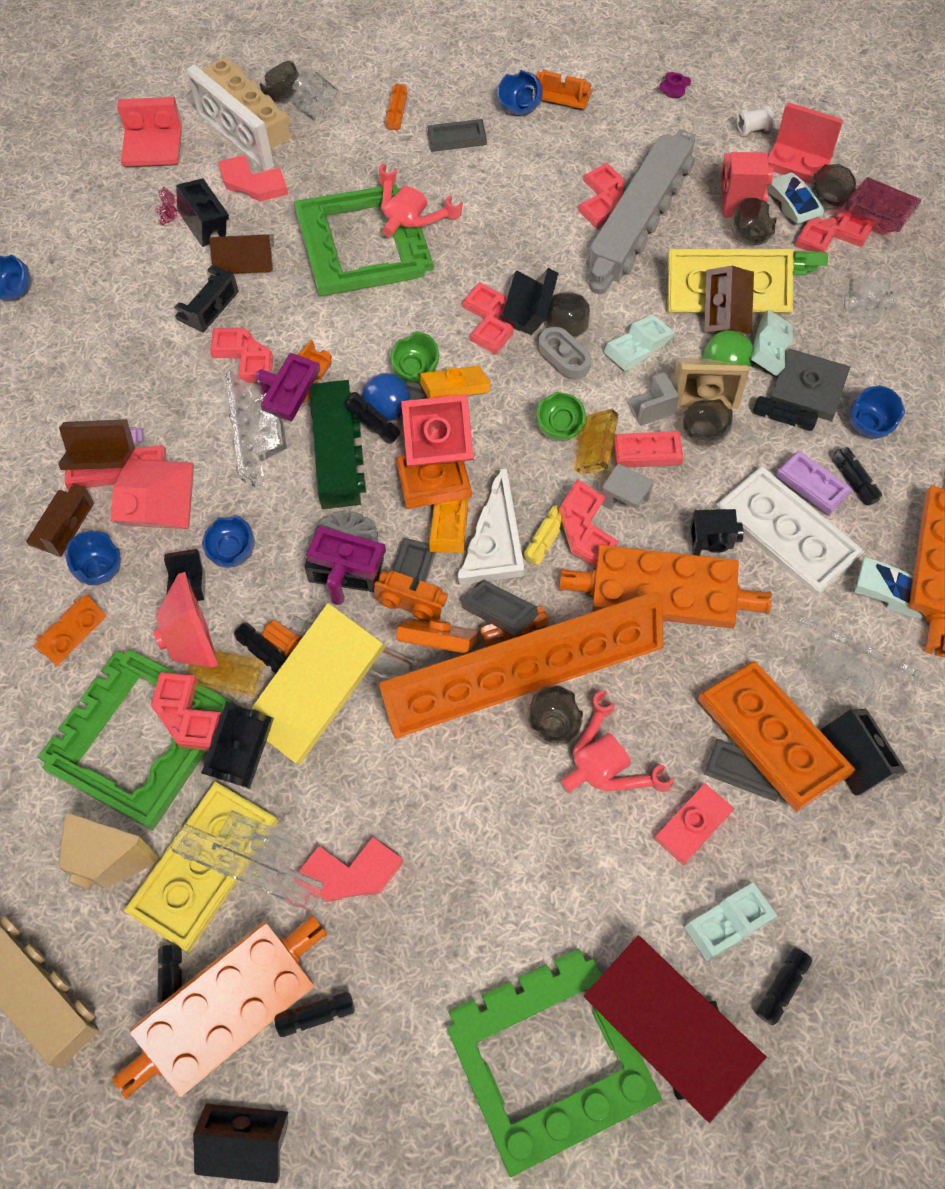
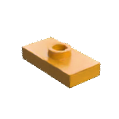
(455, 382)
(449, 526)

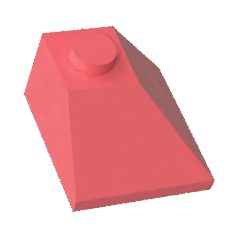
(437, 430)
(153, 494)
(184, 627)

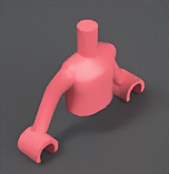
(408, 204)
(605, 759)

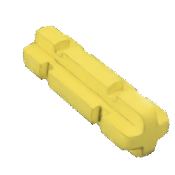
(544, 537)

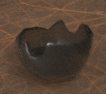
(280, 80)
(833, 185)
(753, 216)
(569, 312)
(708, 422)
(554, 704)

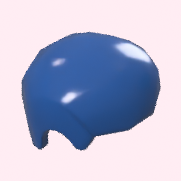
(520, 92)
(13, 278)
(385, 394)
(879, 407)
(229, 541)
(87, 552)

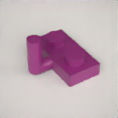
(288, 387)
(344, 555)

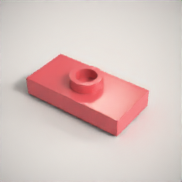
(648, 449)
(694, 824)

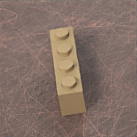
(39, 1001)

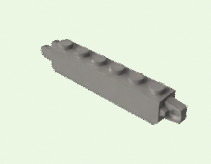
(640, 208)

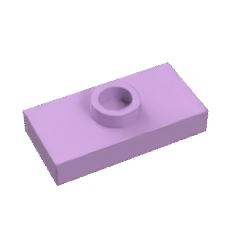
(813, 482)

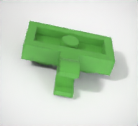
(808, 261)

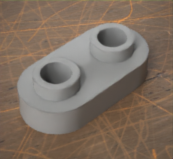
(567, 353)

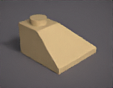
(709, 379)
(100, 853)

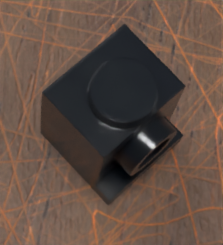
(715, 530)

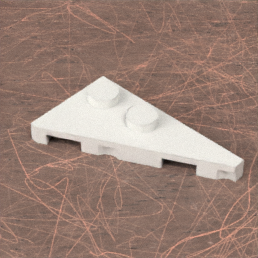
(496, 544)

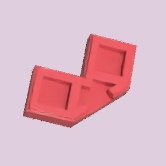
(259, 186)
(609, 190)
(819, 233)
(488, 304)
(241, 344)
(576, 515)
(173, 706)
(365, 876)

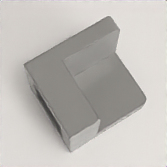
(657, 403)
(627, 487)

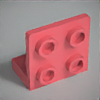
(151, 131)
(804, 141)

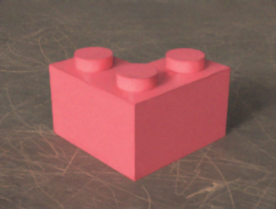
(744, 177)

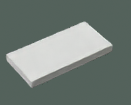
(230, 118)
(791, 531)

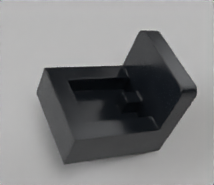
(190, 563)

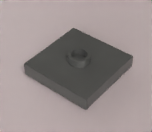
(811, 383)

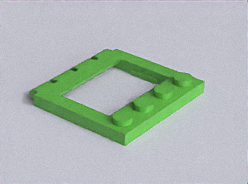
(323, 254)
(84, 725)
(573, 1117)

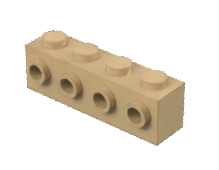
(248, 93)

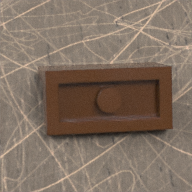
(243, 253)
(729, 300)
(96, 444)
(61, 520)

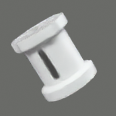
(755, 120)

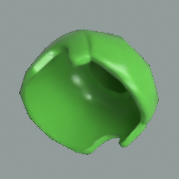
(729, 347)
(414, 356)
(561, 416)

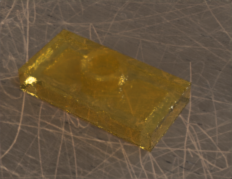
(596, 442)
(233, 674)

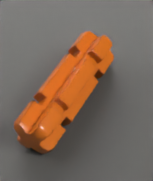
(396, 106)
(491, 634)

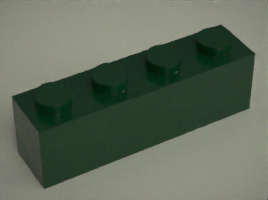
(335, 446)

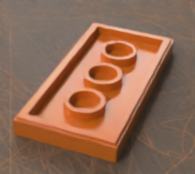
(776, 735)

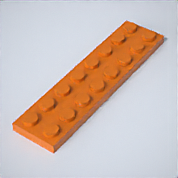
(523, 664)

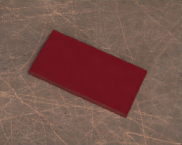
(675, 1028)

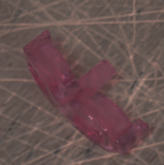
(167, 209)

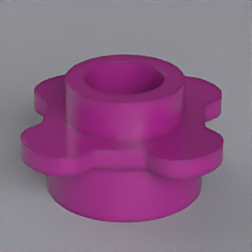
(674, 85)

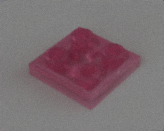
(882, 205)

